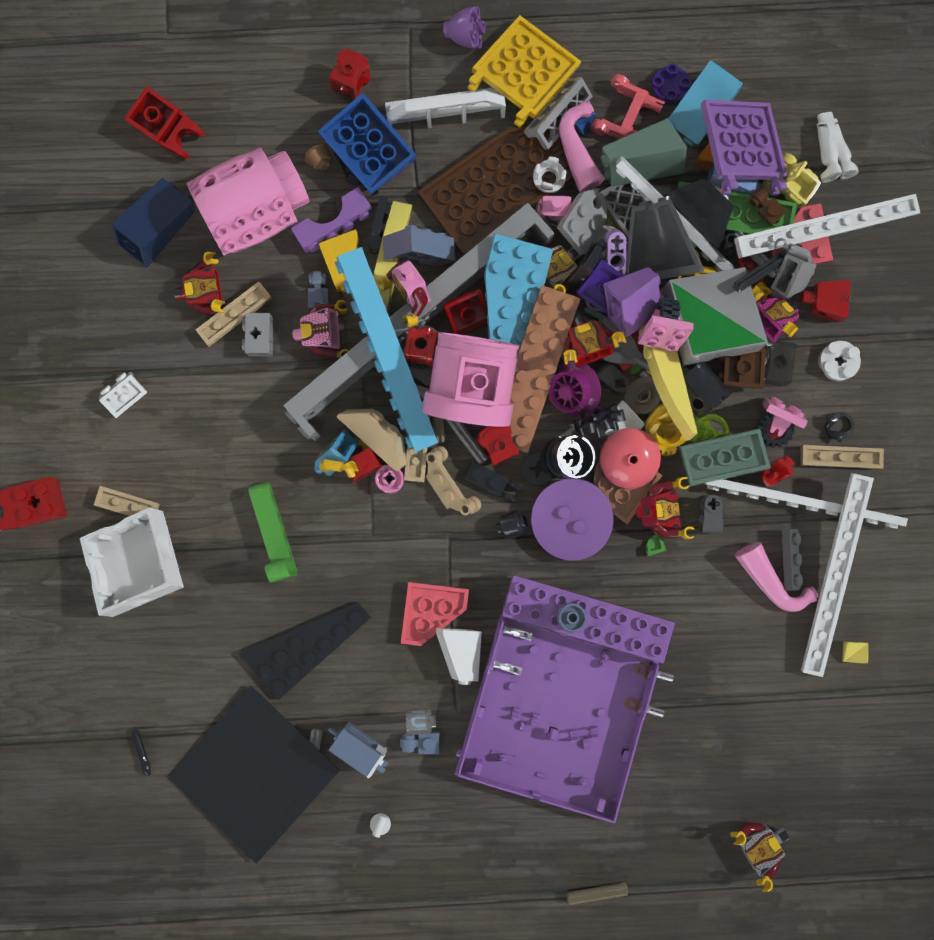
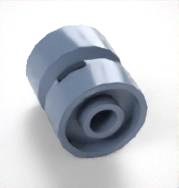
(571, 617)

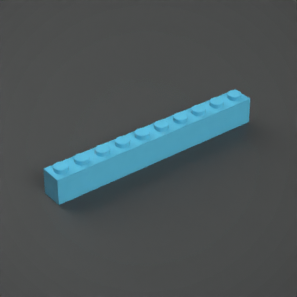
(386, 347)

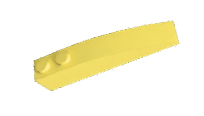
(397, 220)
(670, 384)

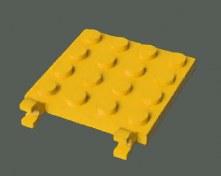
(525, 68)

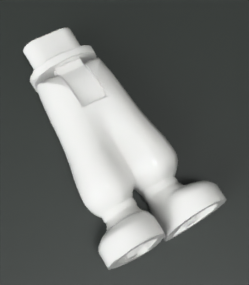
(834, 150)

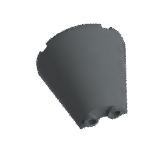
(660, 241)

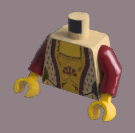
(560, 268)

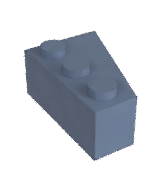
(420, 245)

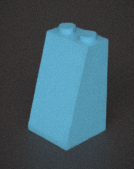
(711, 84)

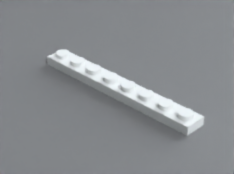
(639, 183)

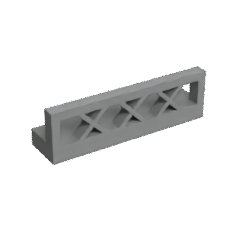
(557, 107)

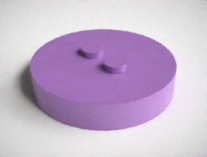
(572, 519)

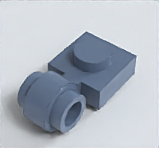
(318, 294)
(427, 743)

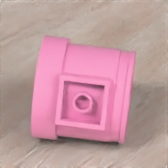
(472, 380)

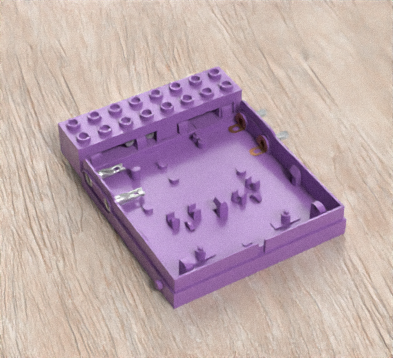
(582, 682)

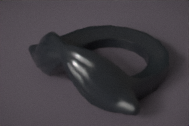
(835, 434)

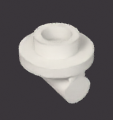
(380, 824)

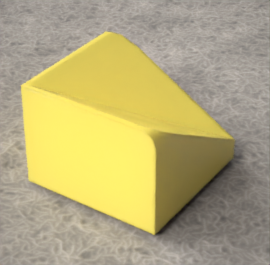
(855, 652)

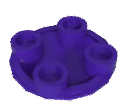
(671, 83)

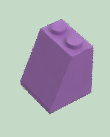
(632, 299)

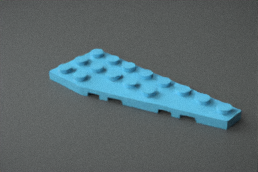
(512, 286)

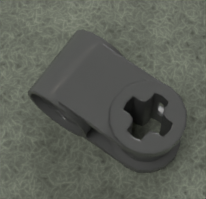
(711, 516)

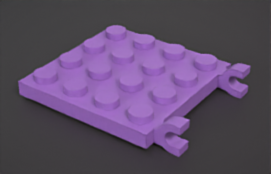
(744, 143)

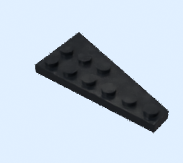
(293, 655)

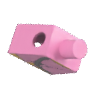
(553, 208)

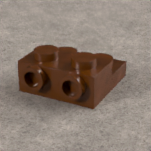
(743, 370)

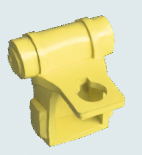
(800, 181)

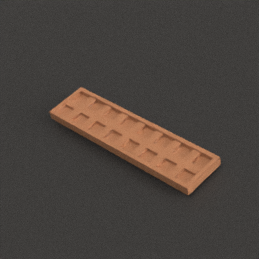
(539, 360)

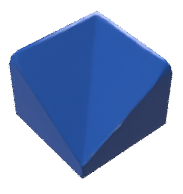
(583, 125)

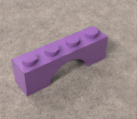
(354, 209)

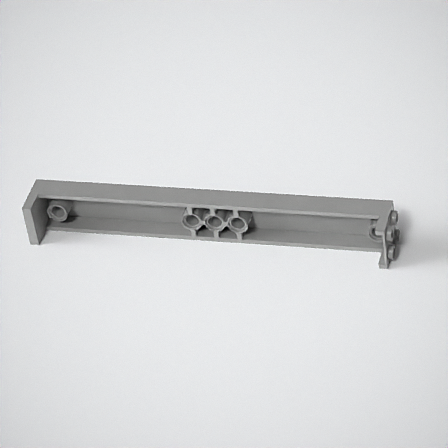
(442, 290)

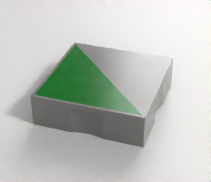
(721, 317)

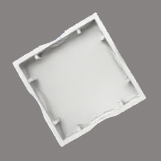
(131, 562)

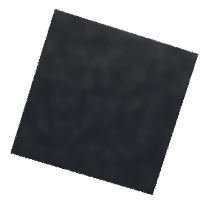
(253, 774)

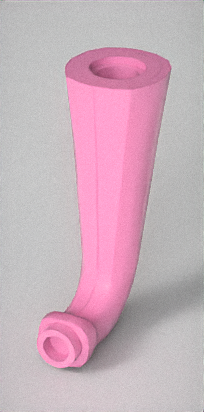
(580, 162)
(759, 568)

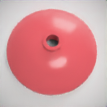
(616, 457)

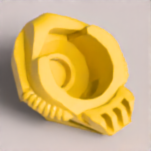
(664, 431)

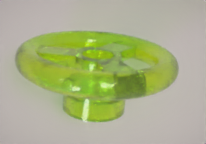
(702, 430)

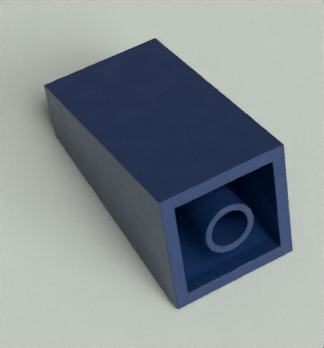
(152, 221)

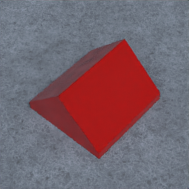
(466, 312)

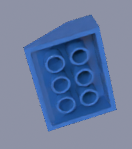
(367, 144)

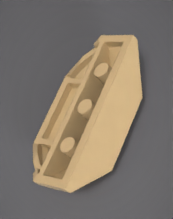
(377, 434)

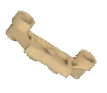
(445, 486)

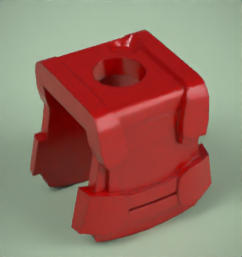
(350, 73)
(421, 356)
(497, 443)

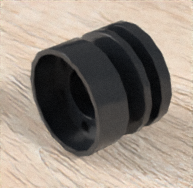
(576, 453)

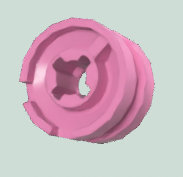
(386, 487)

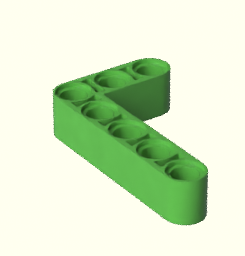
(281, 559)

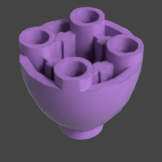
(465, 28)

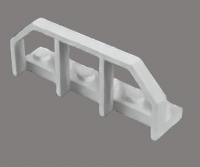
(445, 105)

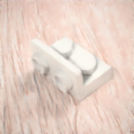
(122, 394)

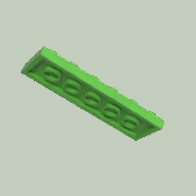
(745, 216)

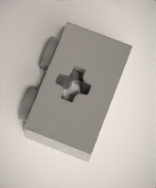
(264, 343)

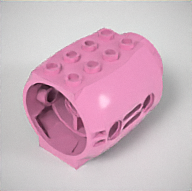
(248, 198)

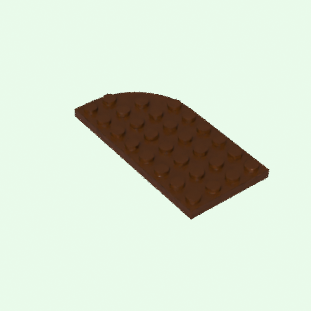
(490, 186)

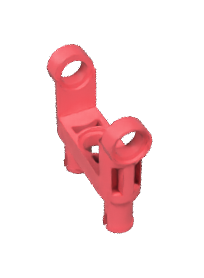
(640, 99)

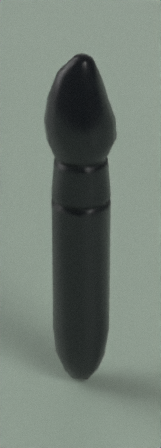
(145, 765)

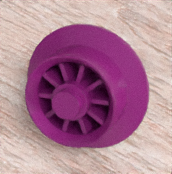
(575, 389)

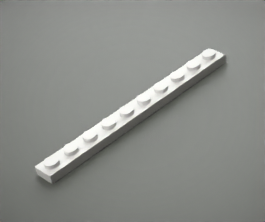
(827, 225)
(794, 501)
(837, 574)

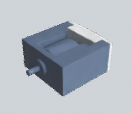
(358, 750)

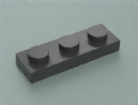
(791, 559)

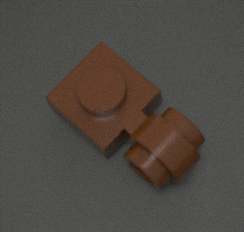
(770, 210)

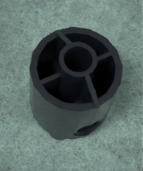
(703, 388)

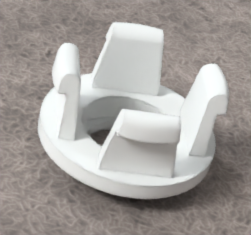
(549, 165)

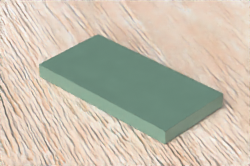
(724, 457)

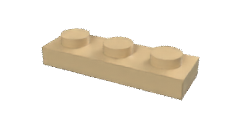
(122, 502)

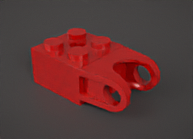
(169, 125)
(22, 507)

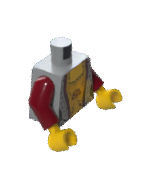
(762, 850)

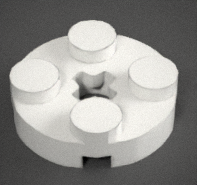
(830, 367)

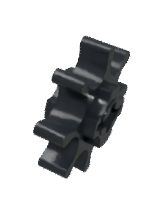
(599, 420)

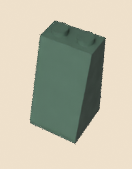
(651, 151)

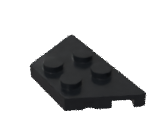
(704, 209)

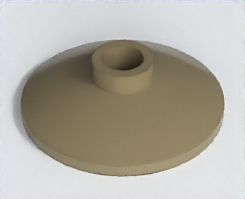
(638, 391)

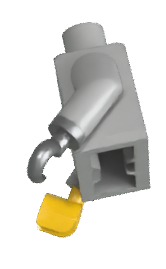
(793, 273)

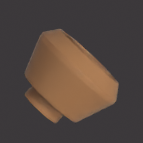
(318, 157)

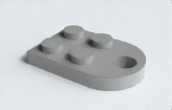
(583, 220)

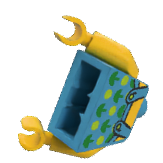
(337, 453)

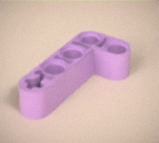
(610, 251)

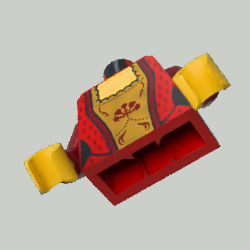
(202, 287)
(589, 342)
(661, 510)

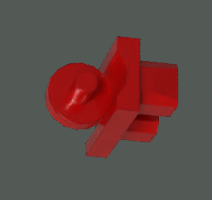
(779, 471)

